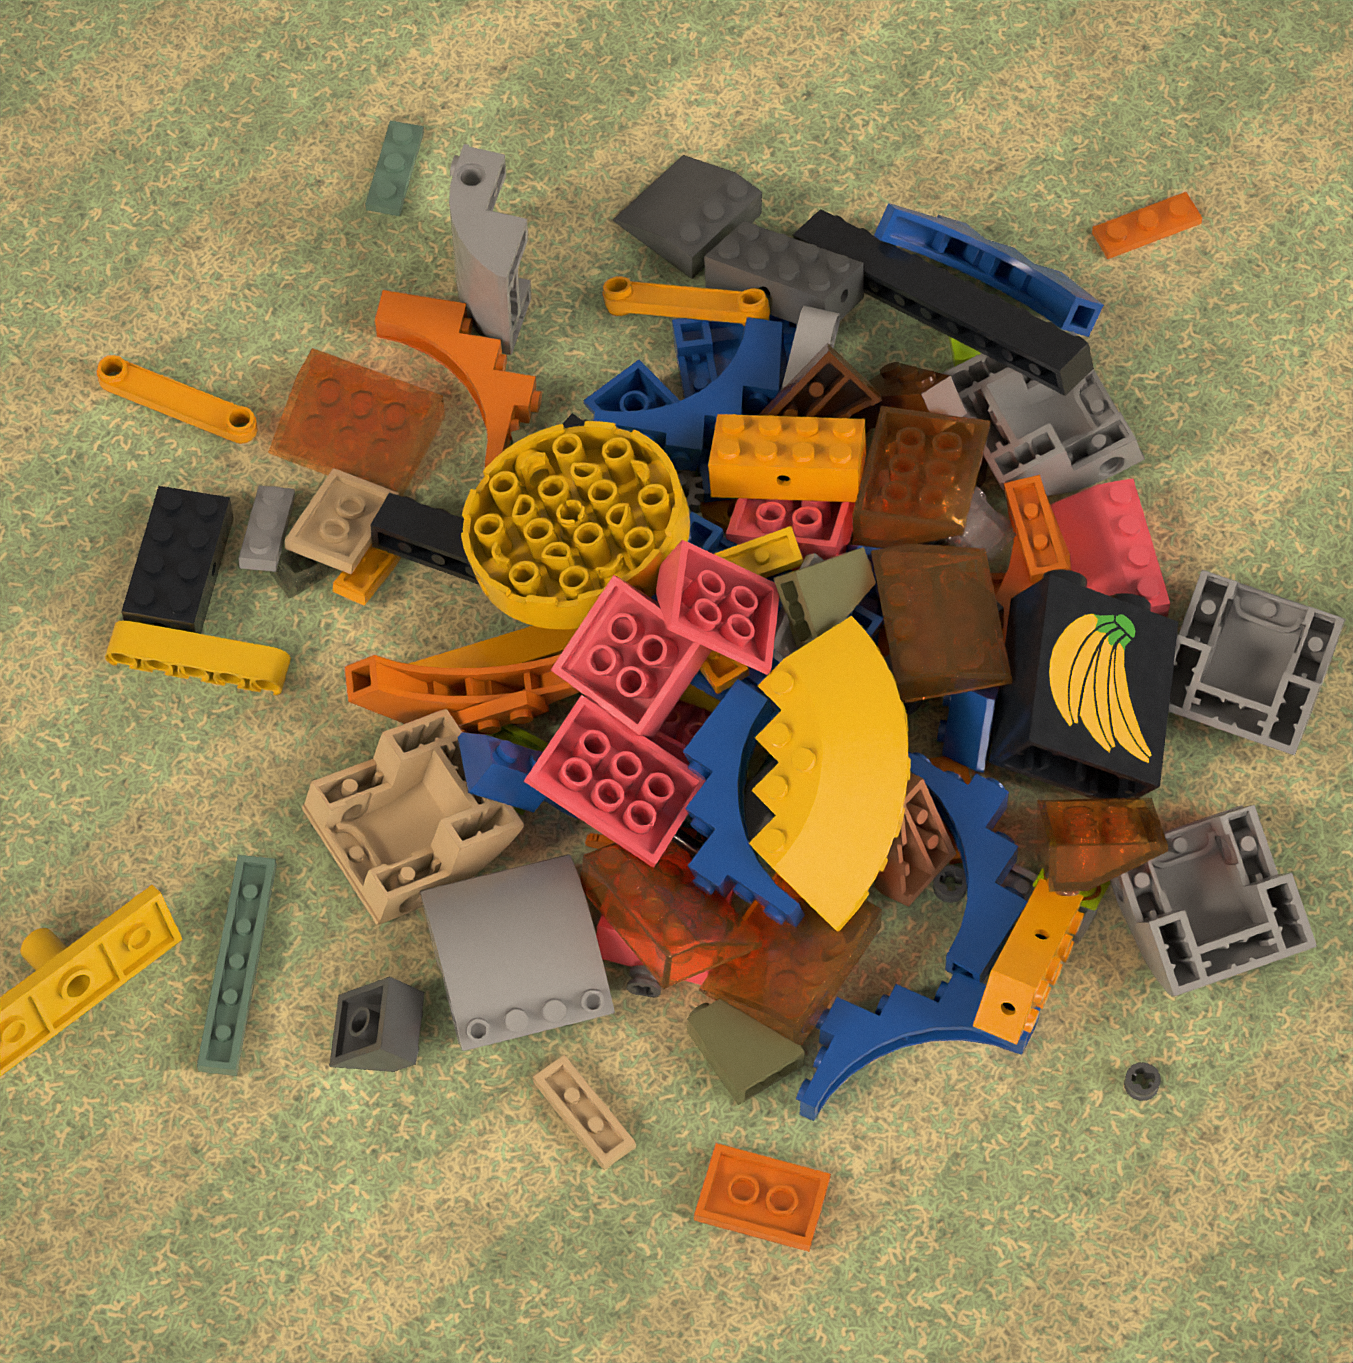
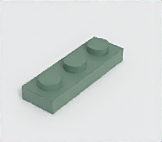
(394, 168)

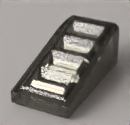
(293, 578)

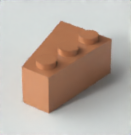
(918, 850)

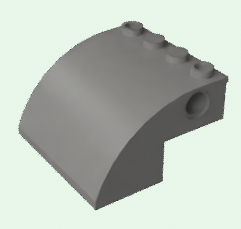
(487, 247)
(1042, 432)
(1251, 662)
(1212, 903)
(517, 952)

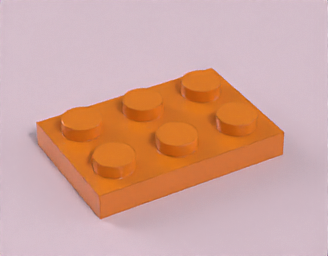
(762, 1197)

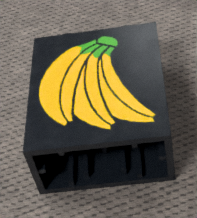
(1085, 689)

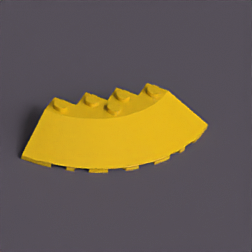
(837, 770)

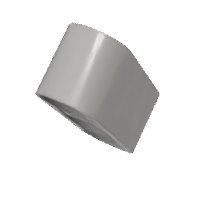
(813, 332)

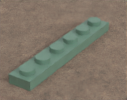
(237, 965)

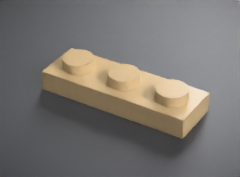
(584, 1112)

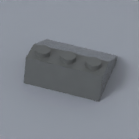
(690, 212)

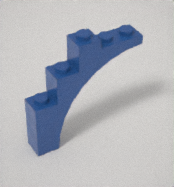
(993, 263)
(747, 383)
(721, 758)
(987, 859)
(900, 1021)

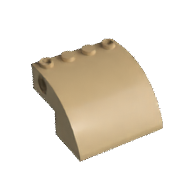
(408, 818)

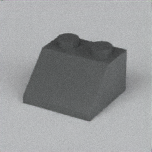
(377, 1027)

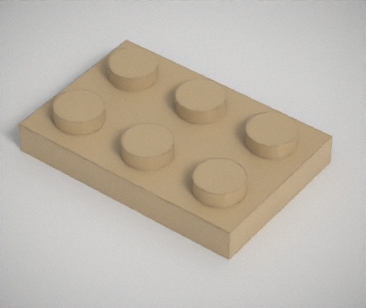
(338, 521)

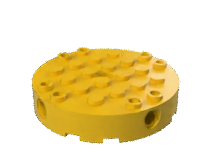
(568, 516)

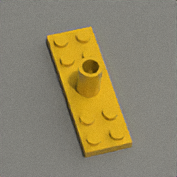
(81, 975)

